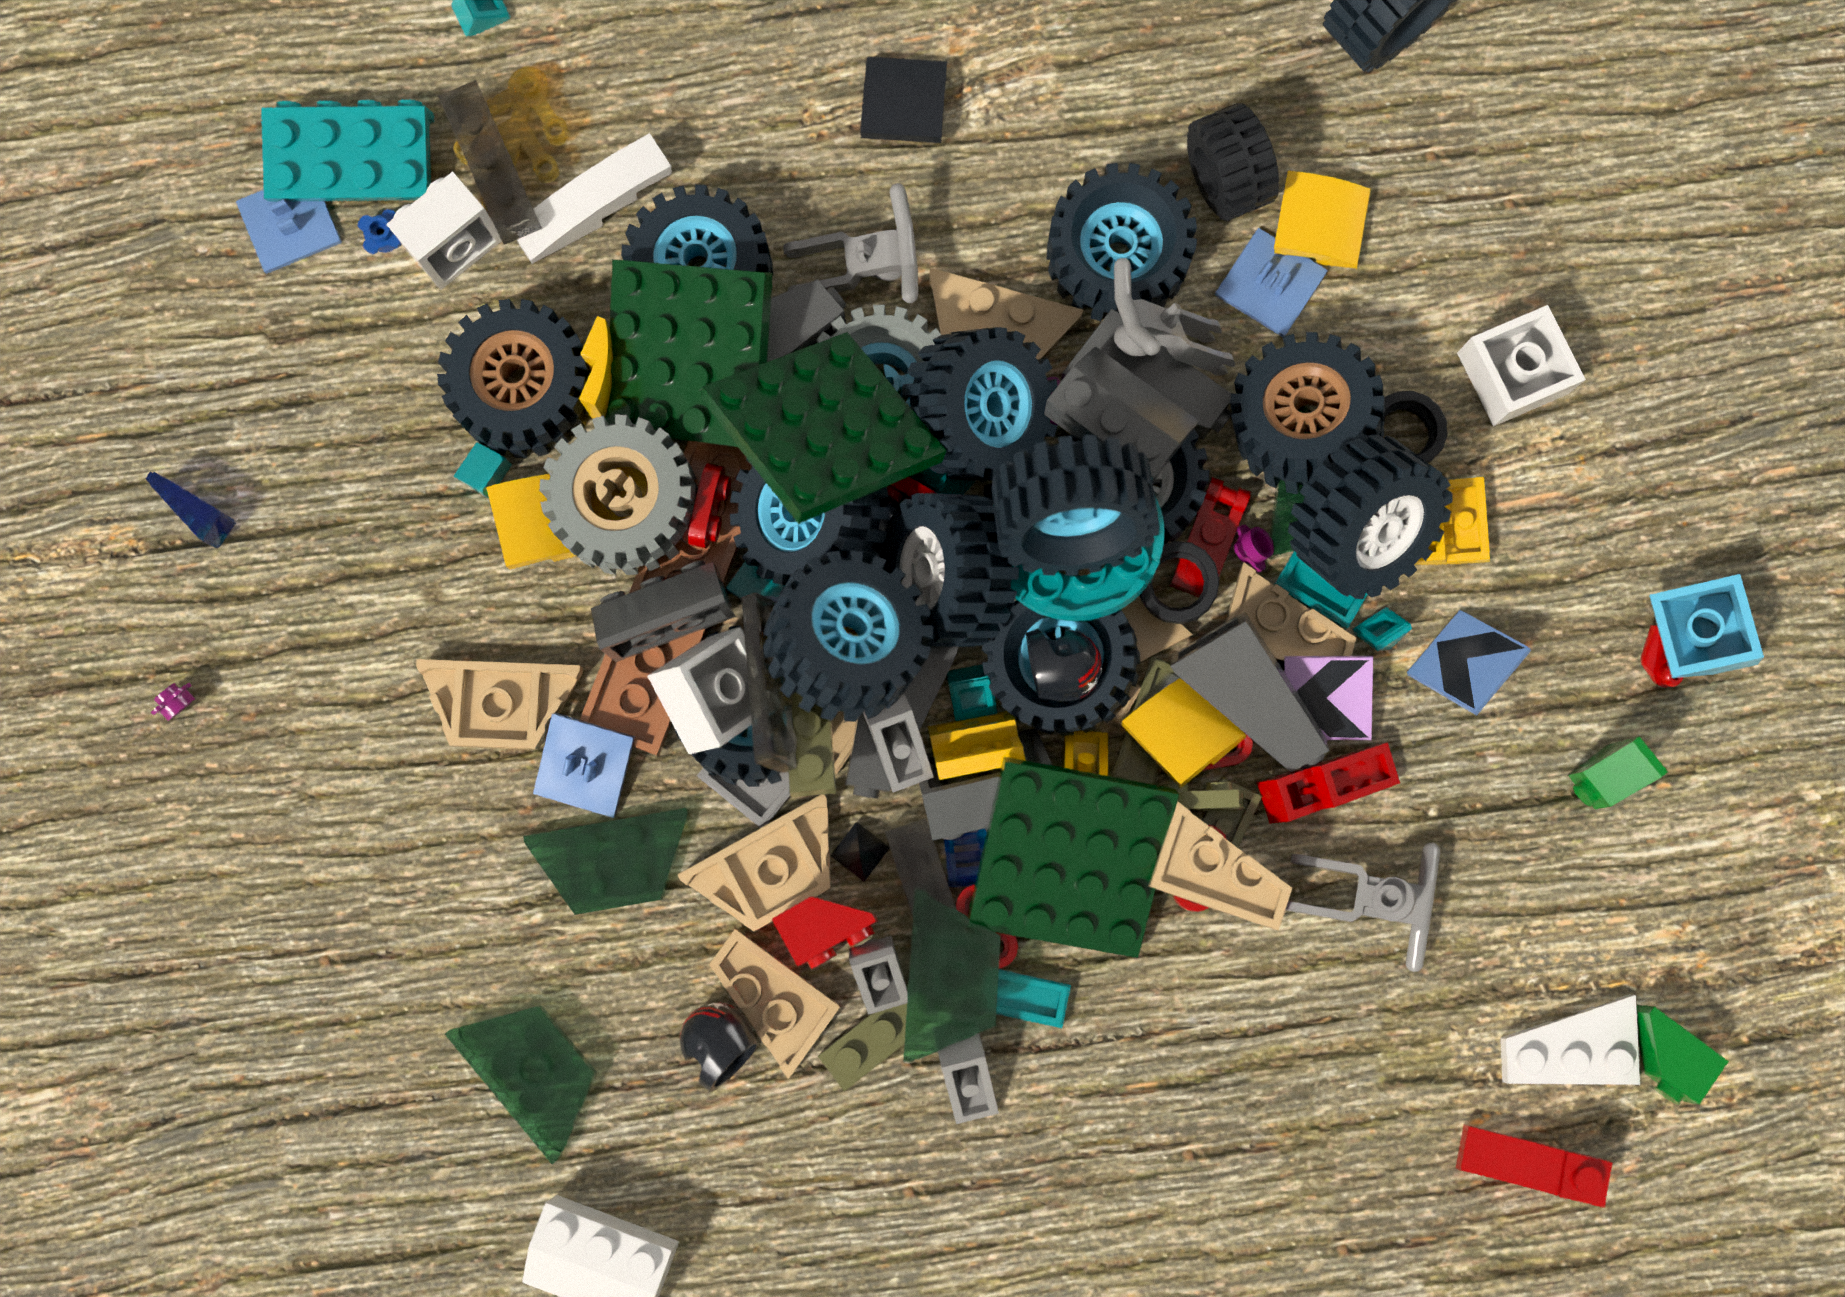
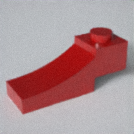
(1328, 783)
(1534, 1165)

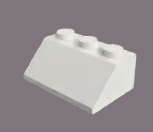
(595, 1254)

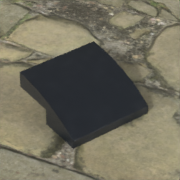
(903, 99)

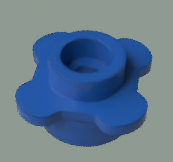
(378, 243)

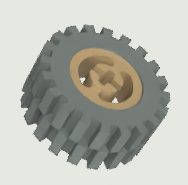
(590, 464)

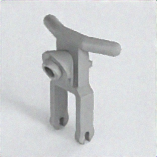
(881, 254)
(1152, 326)
(1385, 899)

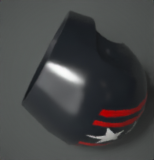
(1063, 667)
(719, 1040)

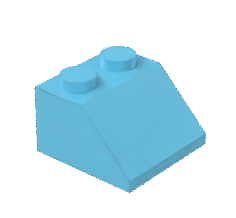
(1707, 628)

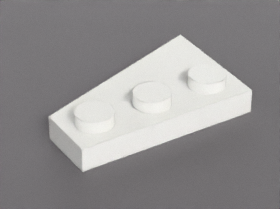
(1582, 1048)

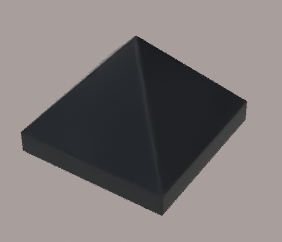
(860, 851)

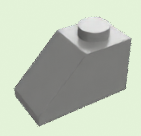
(900, 745)
(878, 974)
(968, 1080)

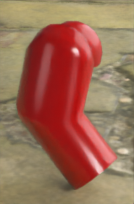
(1655, 661)

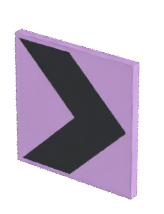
(1335, 693)

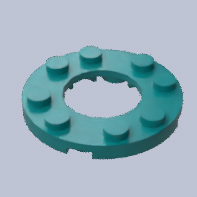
(1092, 594)

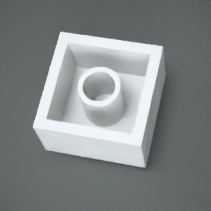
(445, 230)
(1520, 365)
(707, 691)

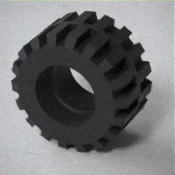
(1233, 161)

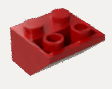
(818, 926)

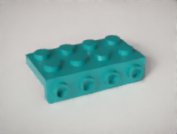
(346, 151)

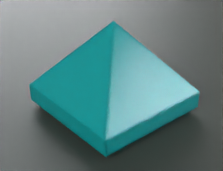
(1383, 630)

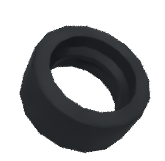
(1428, 412)
(1210, 588)

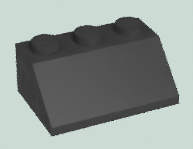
(1113, 402)
(661, 611)
(966, 801)

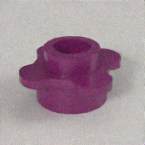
(1253, 546)
(173, 701)

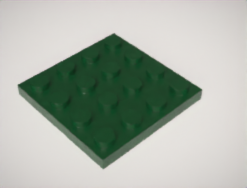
(679, 332)
(822, 426)
(1071, 857)

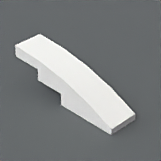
(594, 195)

